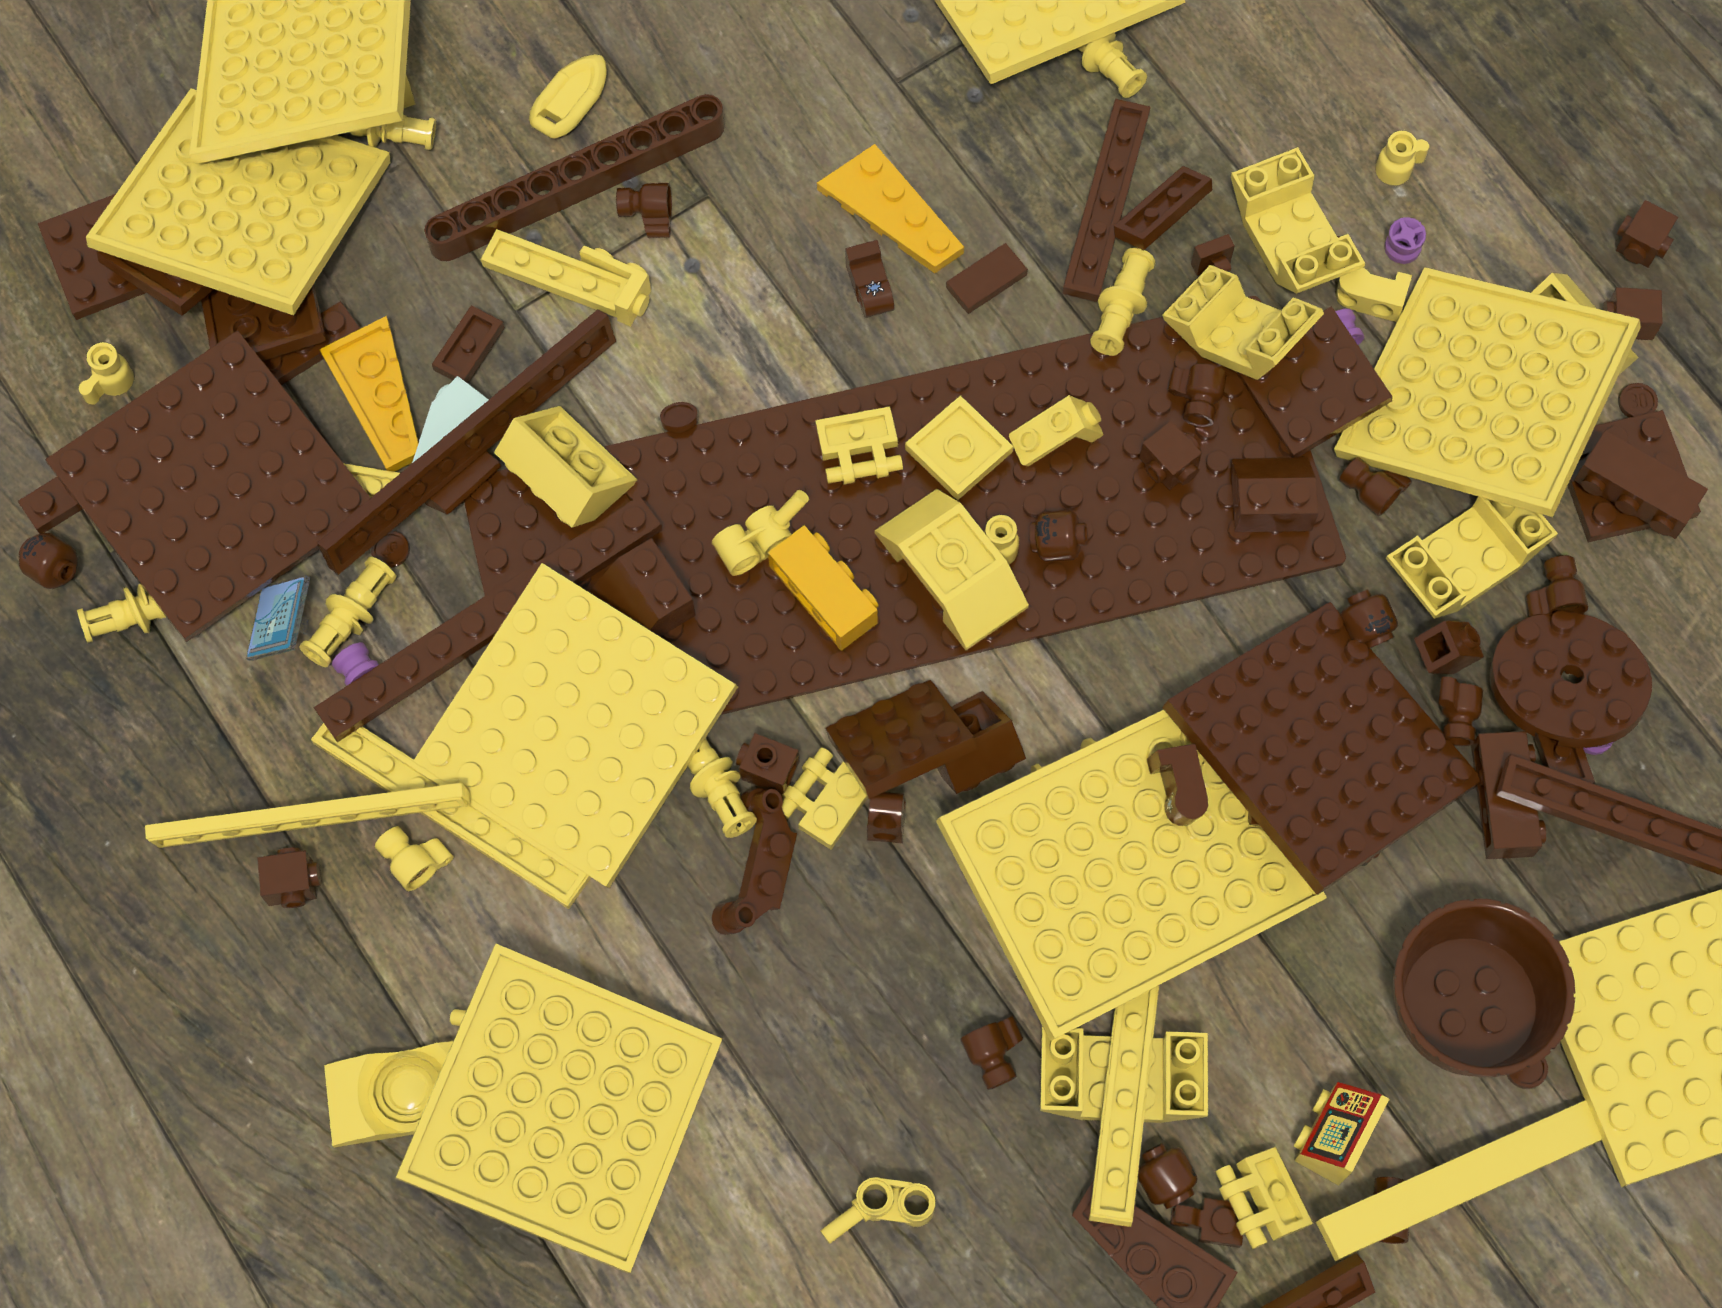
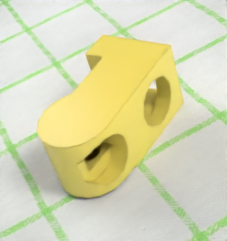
(1373, 293)

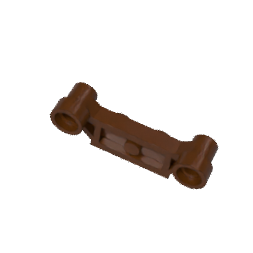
(765, 867)

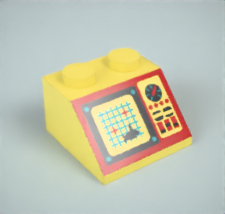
(1340, 1131)

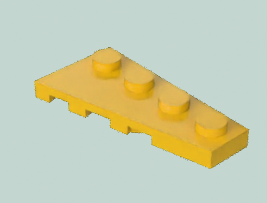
(892, 207)
(373, 384)

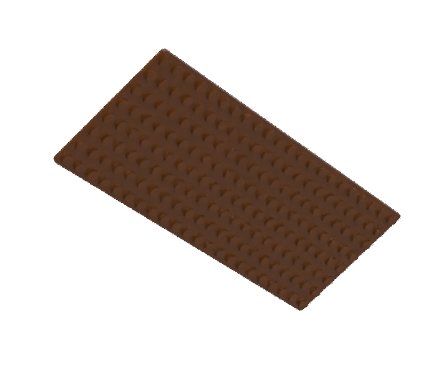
(1141, 553)

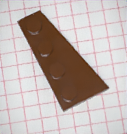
(1160, 1260)

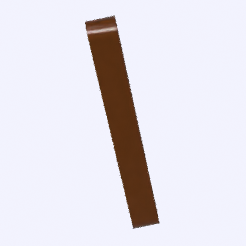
(567, 192)

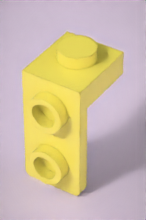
(635, 294)
(1056, 427)

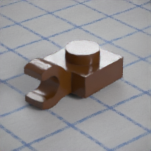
(1214, 1220)

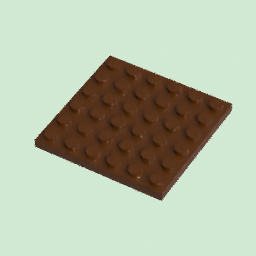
(209, 485)
(1322, 746)

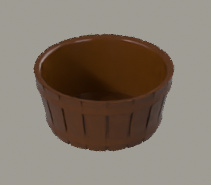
(1483, 988)

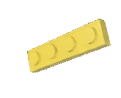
(553, 272)

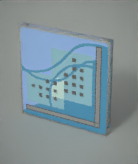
(279, 618)

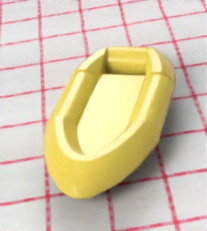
(569, 96)

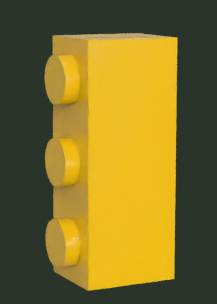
(824, 587)

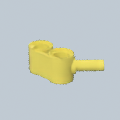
(766, 529)
(894, 1209)

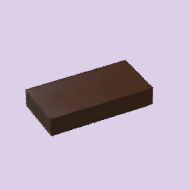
(986, 278)

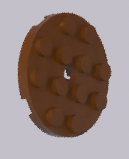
(1579, 715)

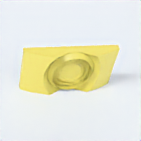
(381, 1093)

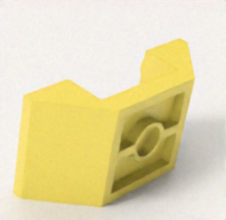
(1290, 224)
(1236, 329)
(1470, 554)
(955, 566)
(1077, 1069)

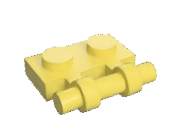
(859, 434)
(835, 805)
(1272, 1192)

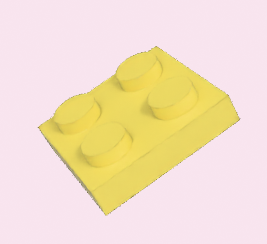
(958, 447)

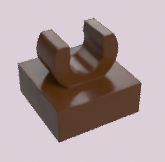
(1215, 253)

